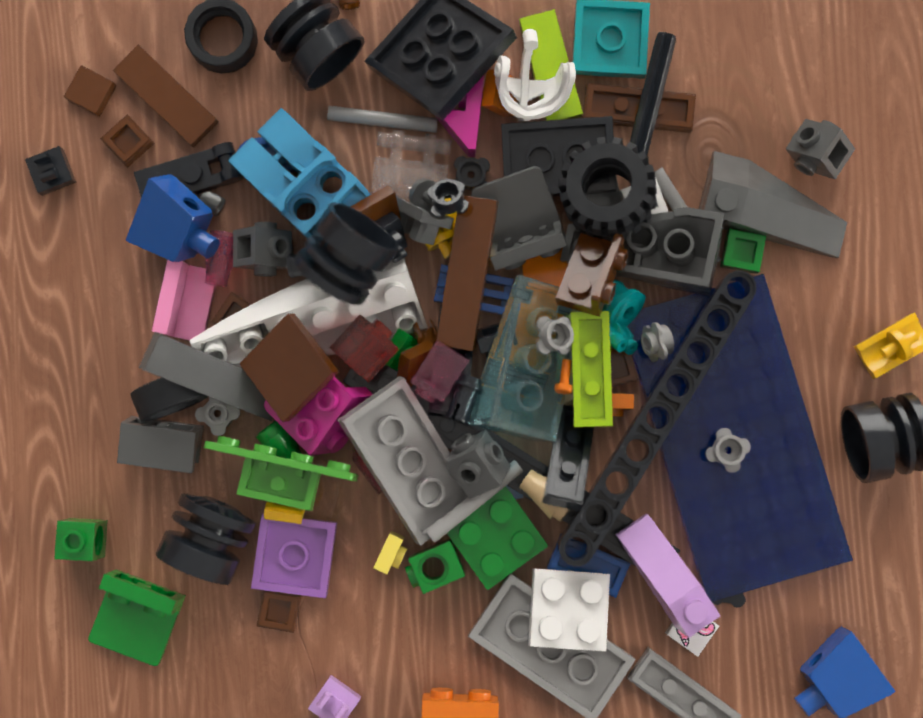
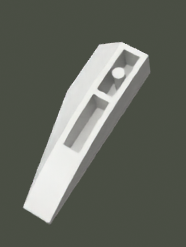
(325, 317)

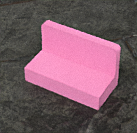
(183, 301)

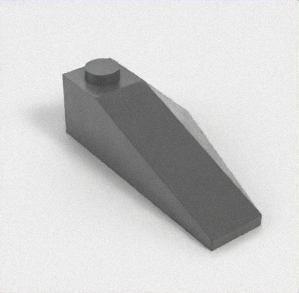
(769, 207)
(670, 250)

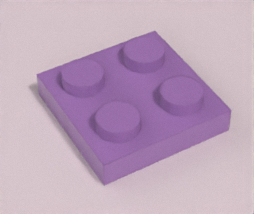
(294, 557)

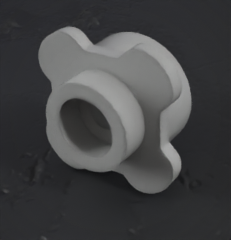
(563, 331)
(657, 341)
(217, 424)
(738, 446)

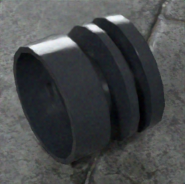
(314, 41)
(346, 253)
(884, 437)
(204, 543)

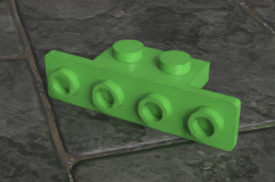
(280, 479)

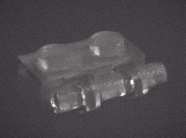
(402, 174)

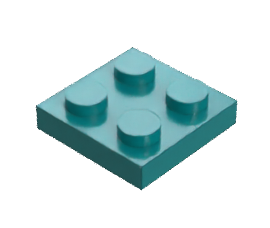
(611, 38)

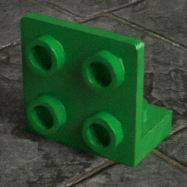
(135, 617)

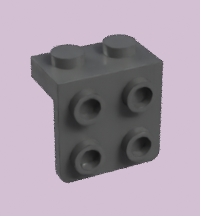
(525, 218)

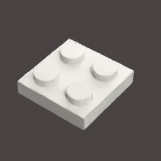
(569, 610)

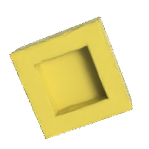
(391, 553)

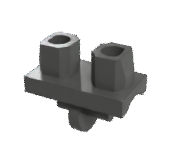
(417, 215)

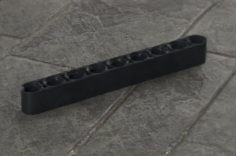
(671, 405)

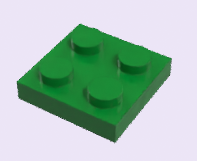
(497, 538)

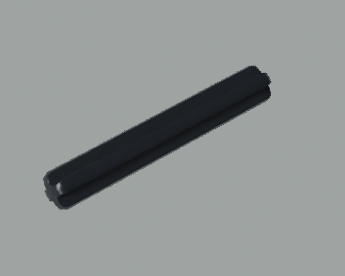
(653, 91)

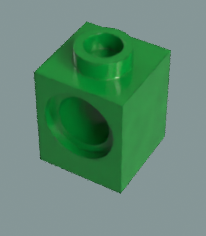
(80, 539)
(447, 554)

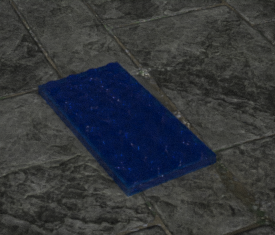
(778, 508)

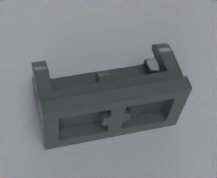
(160, 444)

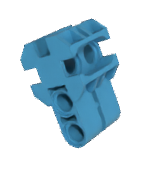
(308, 159)

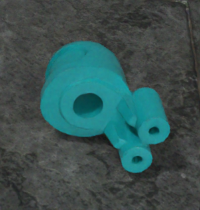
(622, 311)

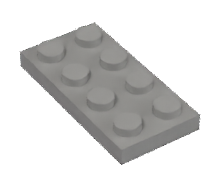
(404, 456)
(574, 676)

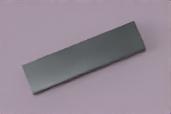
(203, 374)

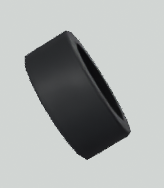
(216, 8)
(162, 399)

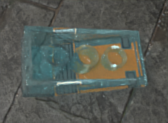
(516, 376)

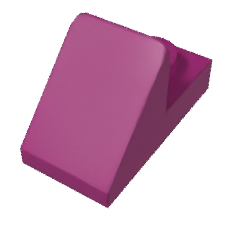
(464, 125)

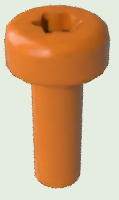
(563, 386)

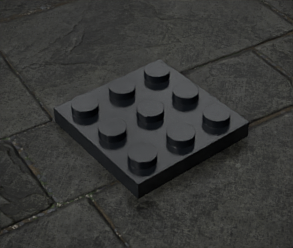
(440, 52)

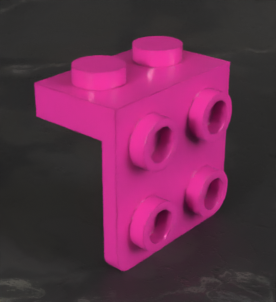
(317, 424)

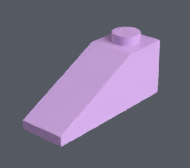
(667, 576)

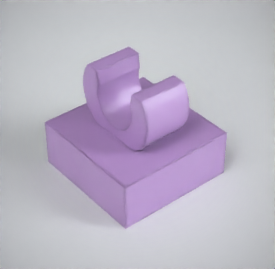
(334, 700)

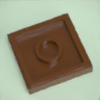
(289, 367)

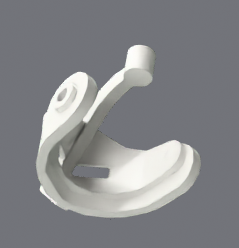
(555, 90)

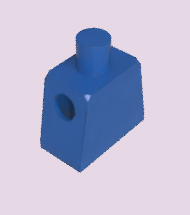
(172, 221)
(842, 677)

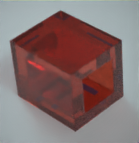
(365, 347)

